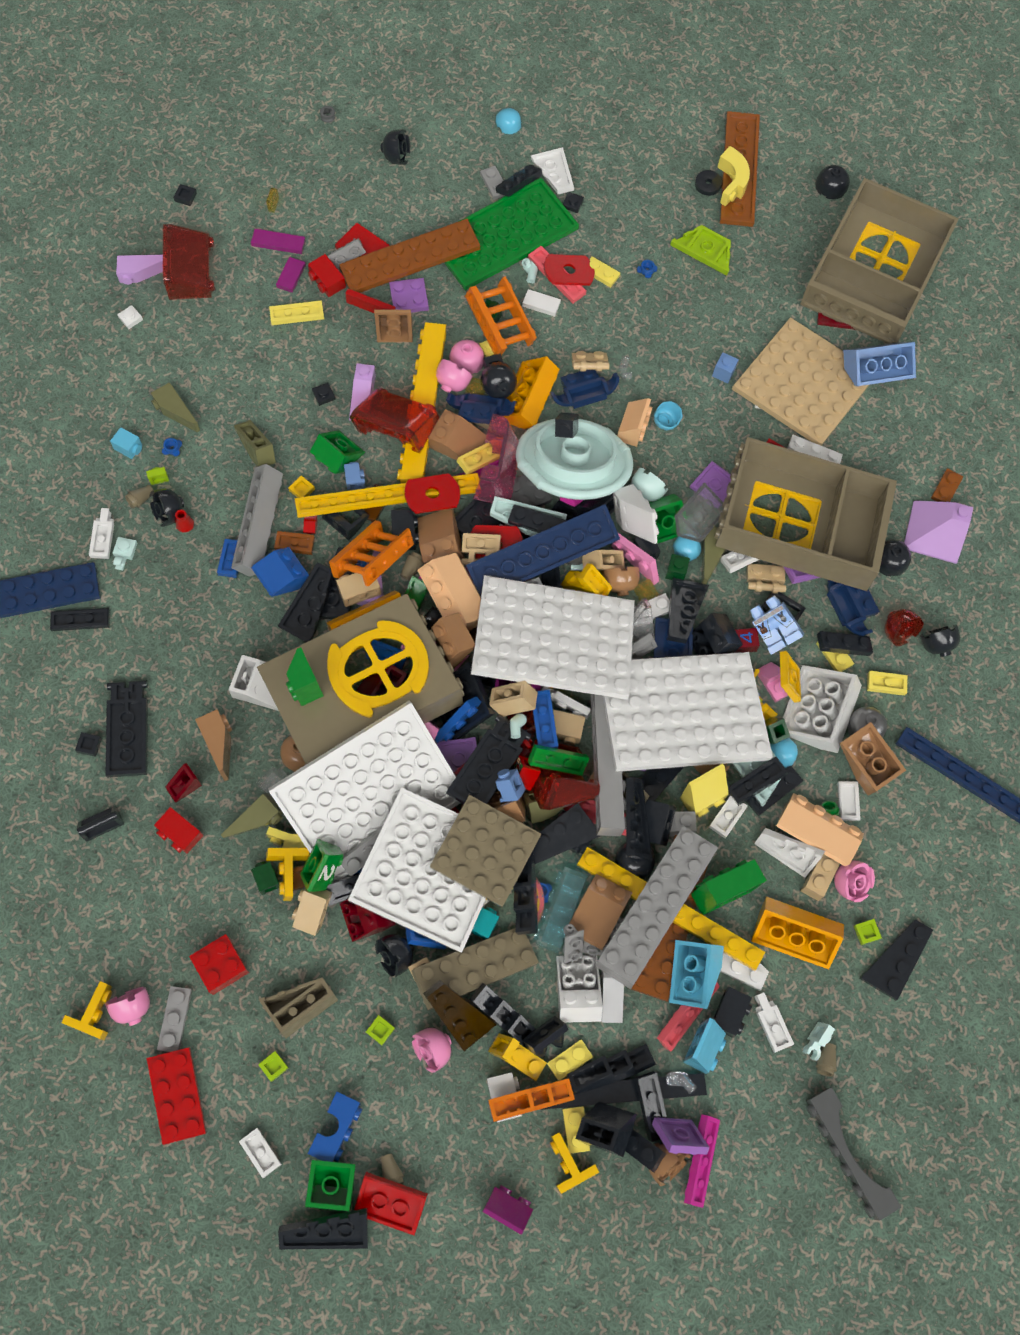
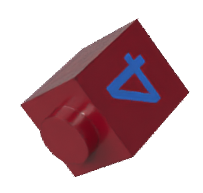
(749, 639)

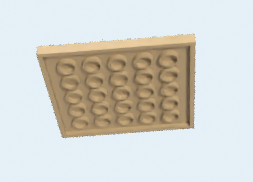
(801, 382)

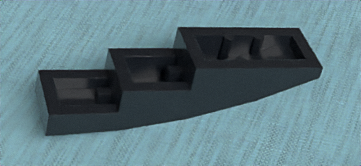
(526, 899)
(502, 1013)
(611, 1070)

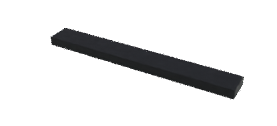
(626, 1091)

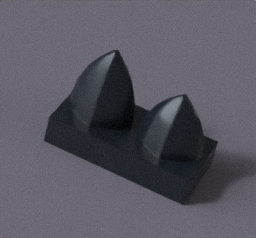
(548, 1033)

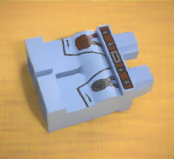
(769, 622)

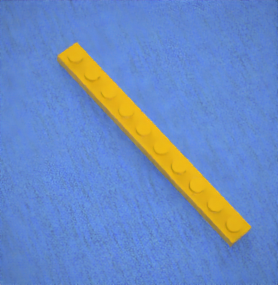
(370, 497)
(686, 918)

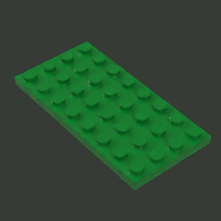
(511, 231)

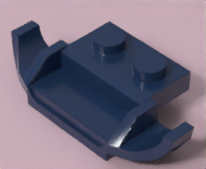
(584, 388)
(480, 407)
(852, 606)

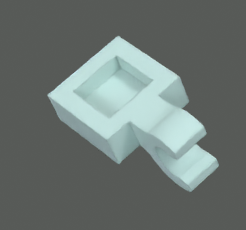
(123, 550)
(818, 1037)

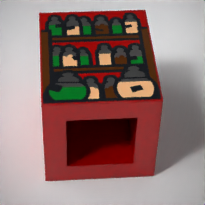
(527, 773)

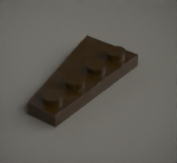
(458, 1015)

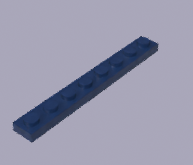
(960, 773)

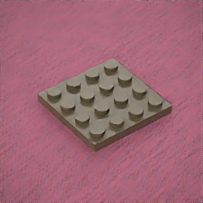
(485, 851)

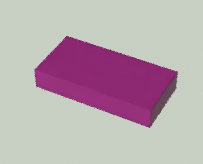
(290, 274)

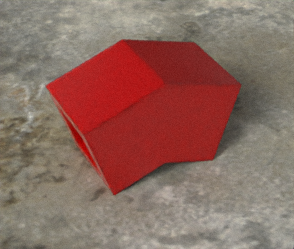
(310, 524)

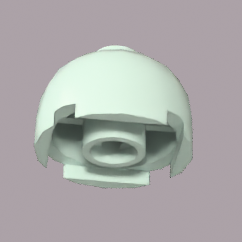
(649, 484)

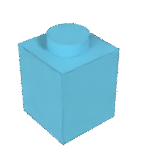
(126, 443)

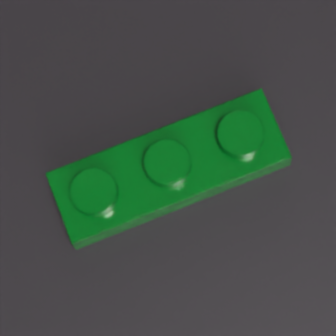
(558, 759)

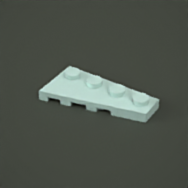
(502, 508)

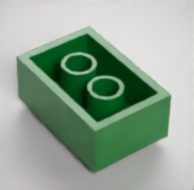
(728, 886)

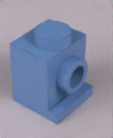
(354, 476)
(510, 785)

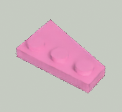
(638, 558)

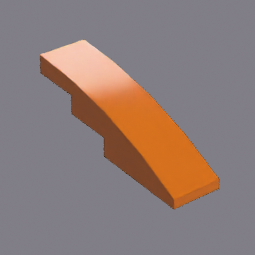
(531, 1100)

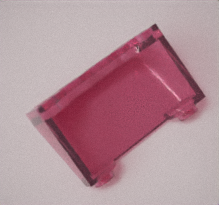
(499, 479)

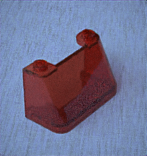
(186, 263)
(395, 417)
(559, 789)

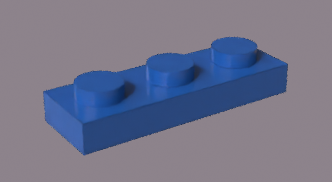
(544, 720)
(457, 721)

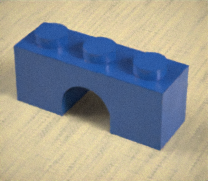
(329, 1147)

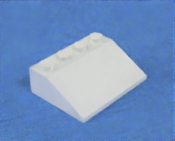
(824, 707)

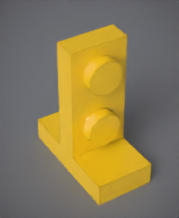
(587, 581)
(287, 856)
(93, 1013)
(517, 1056)
(569, 1166)

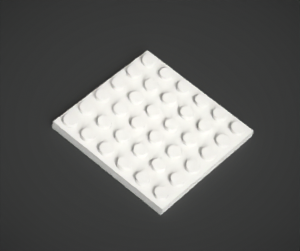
(402, 885)

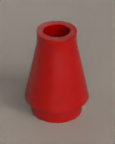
(184, 522)

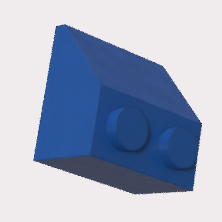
(280, 572)

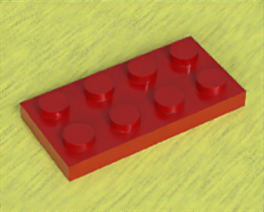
(176, 1096)

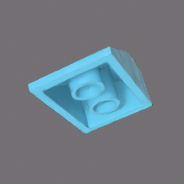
(695, 973)
(705, 1046)

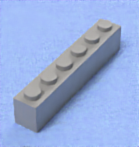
(257, 519)

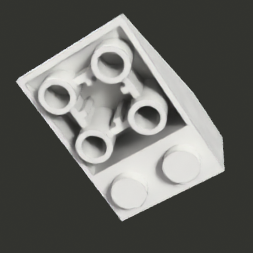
(635, 514)
(249, 685)
(579, 990)

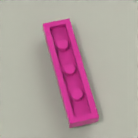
(701, 1164)

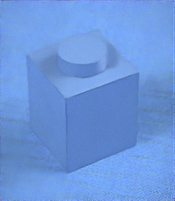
(725, 367)

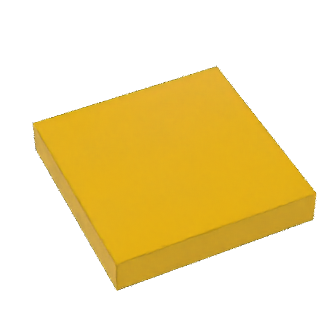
(790, 676)

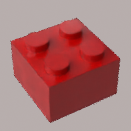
(219, 964)

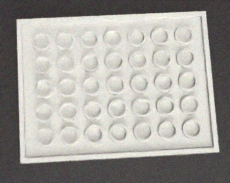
(554, 637)
(688, 714)
(356, 783)

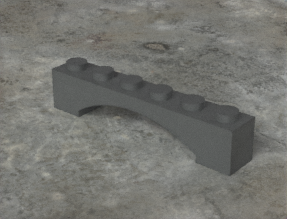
(878, 1200)

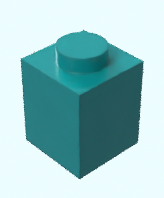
(485, 923)

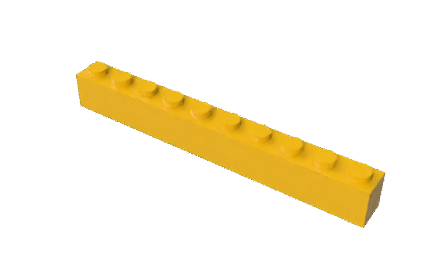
(425, 392)

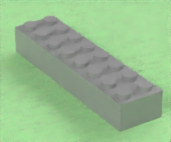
(656, 907)

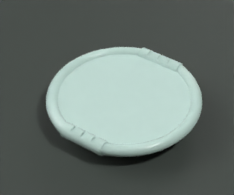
(576, 467)

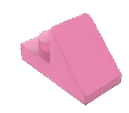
(770, 677)

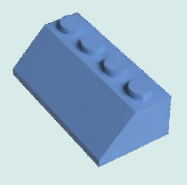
(880, 363)

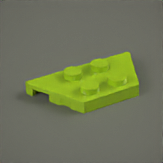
(706, 247)

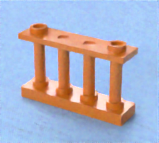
(486, 322)
(367, 541)

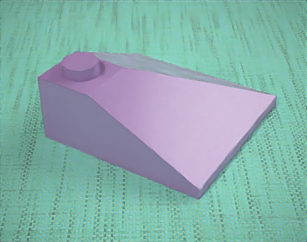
(938, 529)

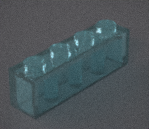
(561, 909)

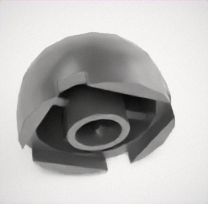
(865, 715)

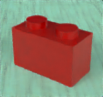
(326, 275)
(177, 830)

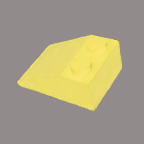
(706, 791)

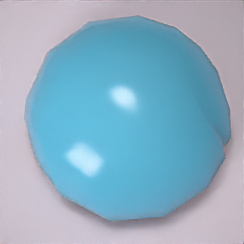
(508, 121)
(668, 411)
(687, 548)
(785, 751)

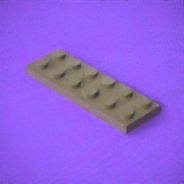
(478, 964)

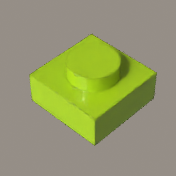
(157, 475)
(867, 932)
(380, 1030)
(273, 1066)

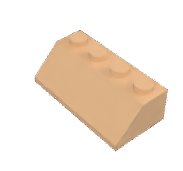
(452, 588)
(820, 829)

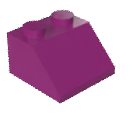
(507, 1209)

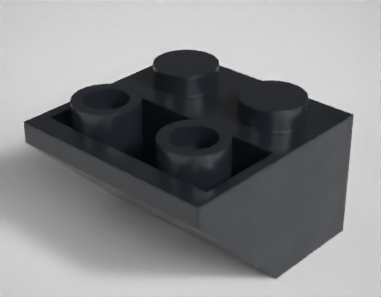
(715, 636)
(607, 1128)

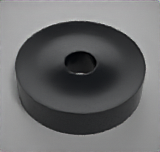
(708, 176)

